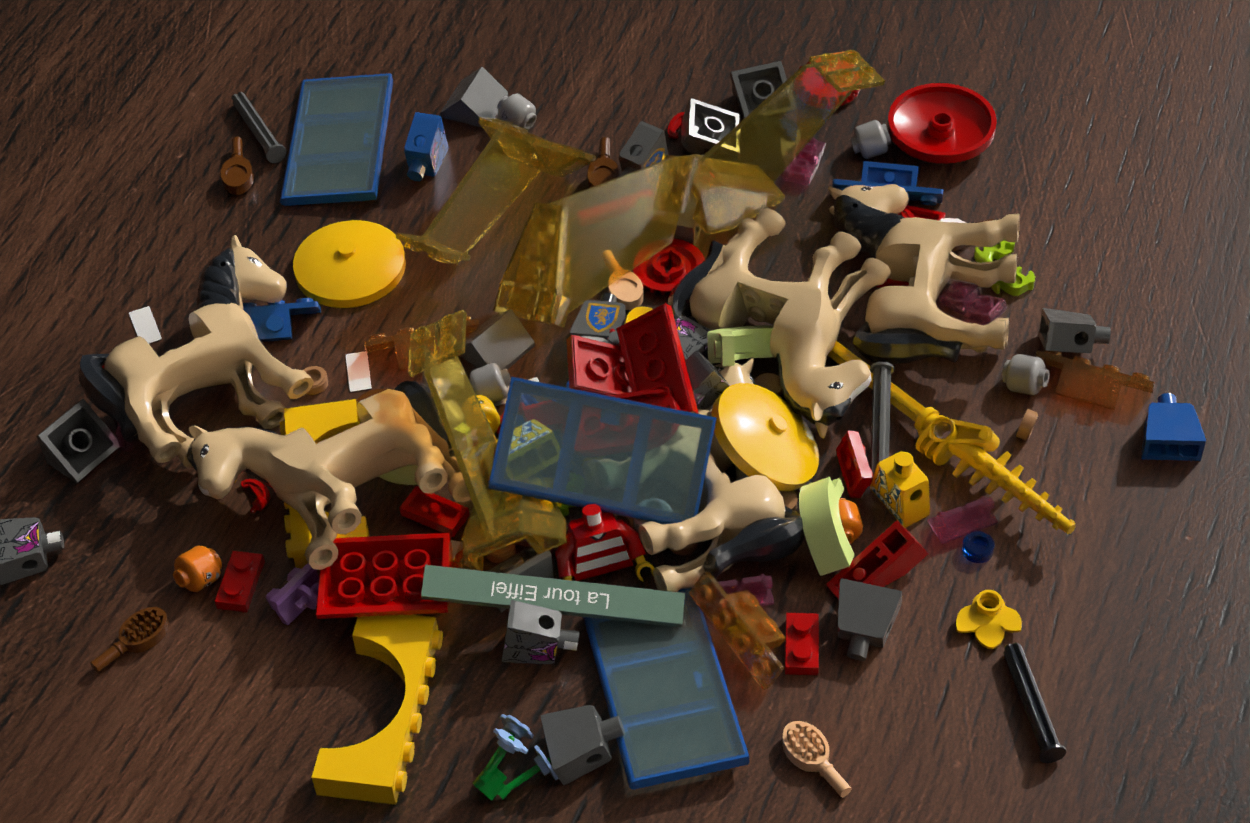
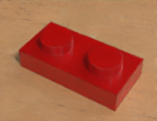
(854, 464)
(434, 511)
(239, 581)
(802, 644)

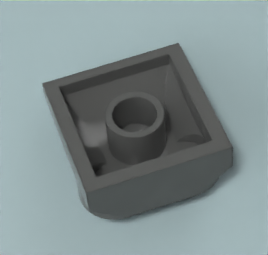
(756, 84)
(705, 125)

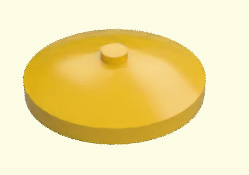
(349, 264)
(765, 436)

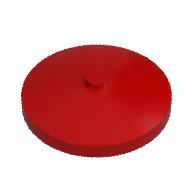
(942, 123)

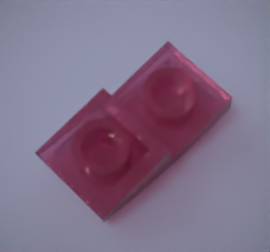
(806, 163)
(969, 302)

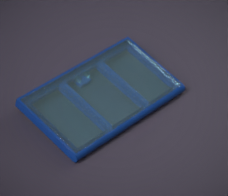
(337, 140)
(601, 452)
(668, 698)

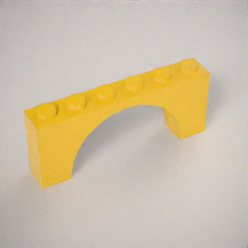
(321, 423)
(377, 766)

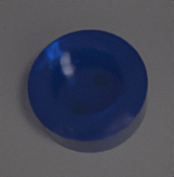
(978, 547)

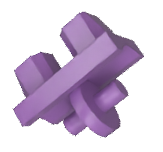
(296, 595)

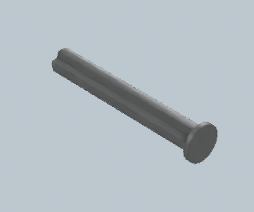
(274, 151)
(880, 412)

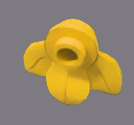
(988, 623)

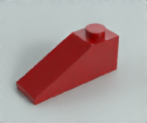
(883, 560)

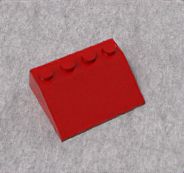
(382, 576)

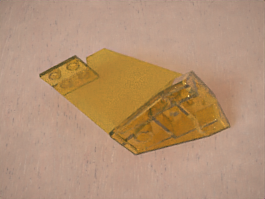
(741, 169)
(491, 186)
(593, 240)
(497, 515)

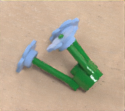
(491, 779)

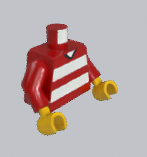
(599, 546)

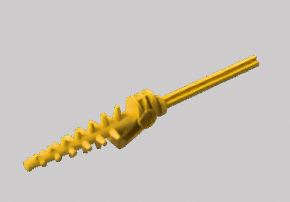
(970, 444)

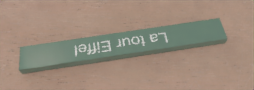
(566, 596)

